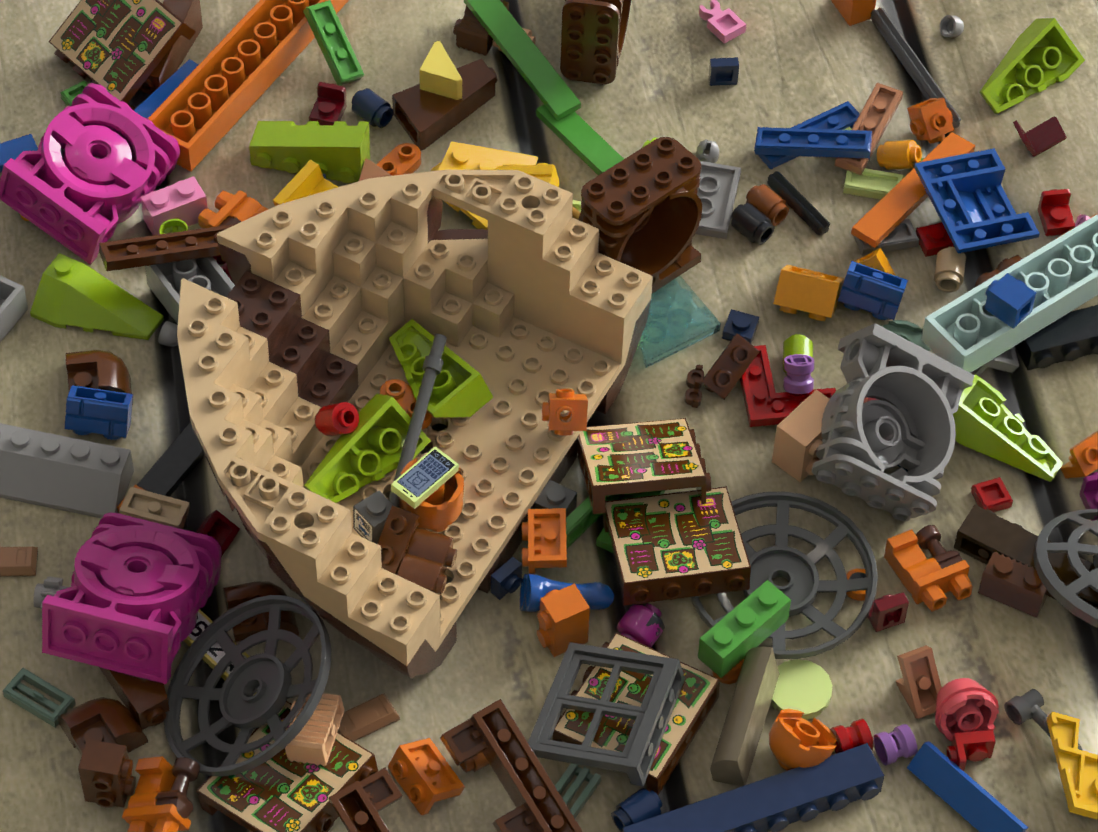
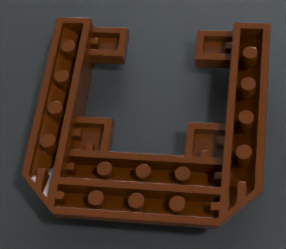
(510, 756)

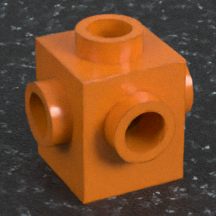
(931, 120)
(573, 420)

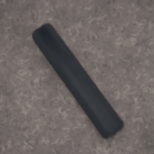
(798, 203)

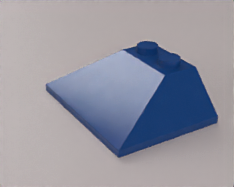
(972, 201)

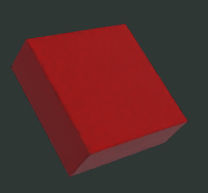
(992, 495)

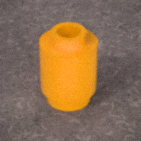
(899, 154)

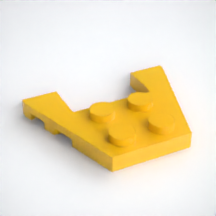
(472, 157)
(1076, 767)

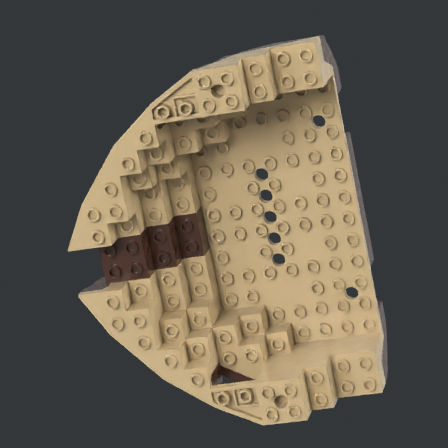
(312, 329)

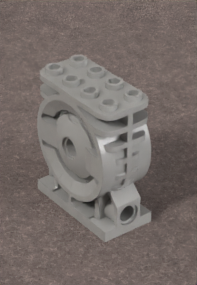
(905, 427)

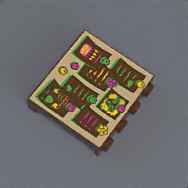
(118, 42)
(640, 459)
(677, 546)
(690, 711)
(287, 793)

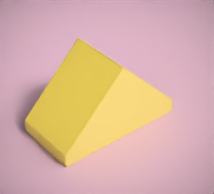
(439, 74)

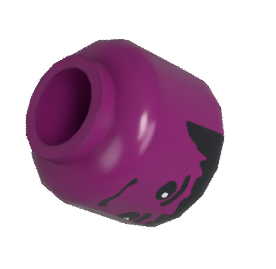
(642, 624)

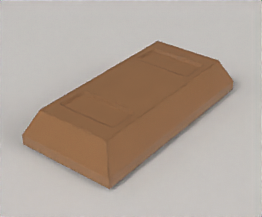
(18, 561)
(367, 718)

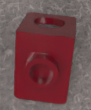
(1042, 136)

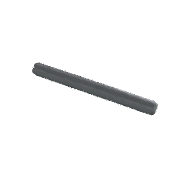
(910, 60)

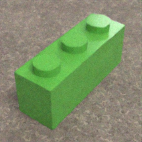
(744, 628)

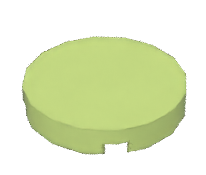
(802, 688)

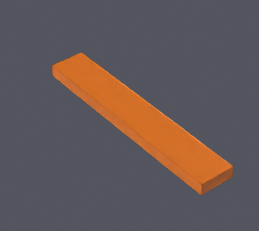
(904, 196)

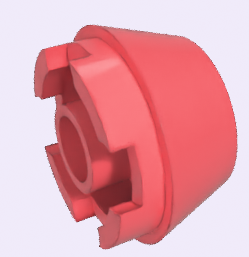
(965, 707)

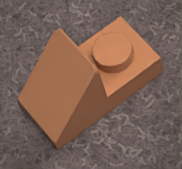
(919, 680)

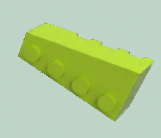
(289, 147)

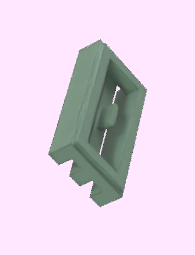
(40, 712)
(582, 774)

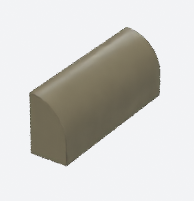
(745, 717)

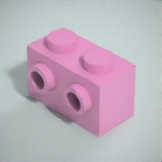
(178, 201)

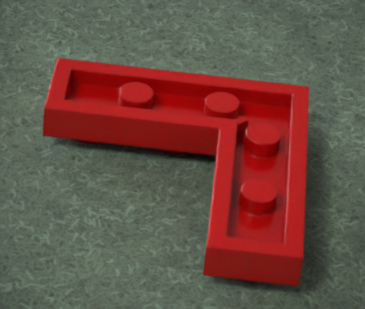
(761, 401)

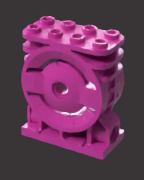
(88, 195)
(132, 597)

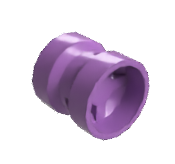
(798, 374)
(895, 744)

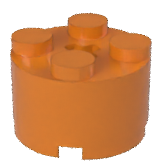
(440, 507)

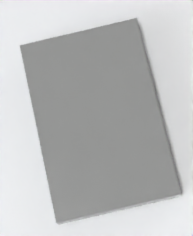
(718, 195)

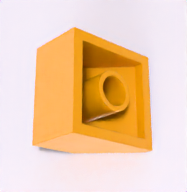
(808, 292)

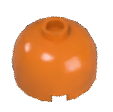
(800, 742)

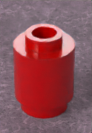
(337, 419)

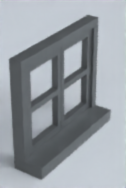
(649, 719)

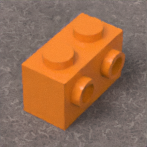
(563, 619)

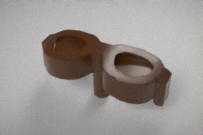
(693, 395)

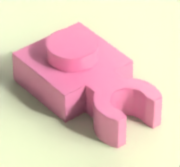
(722, 24)

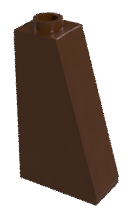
(190, 13)
(430, 115)
(143, 697)

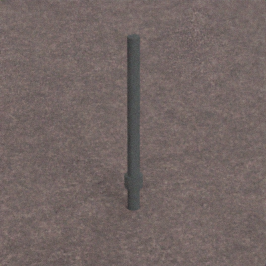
(432, 368)

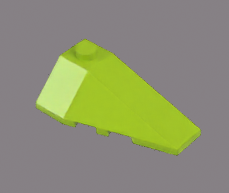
(1031, 65)
(81, 297)
(456, 390)
(993, 430)
(366, 452)

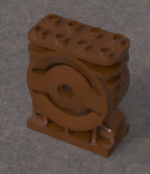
(593, 39)
(648, 210)

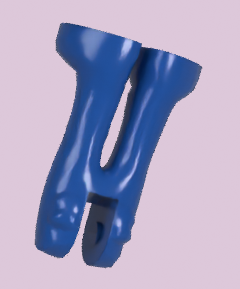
(534, 587)

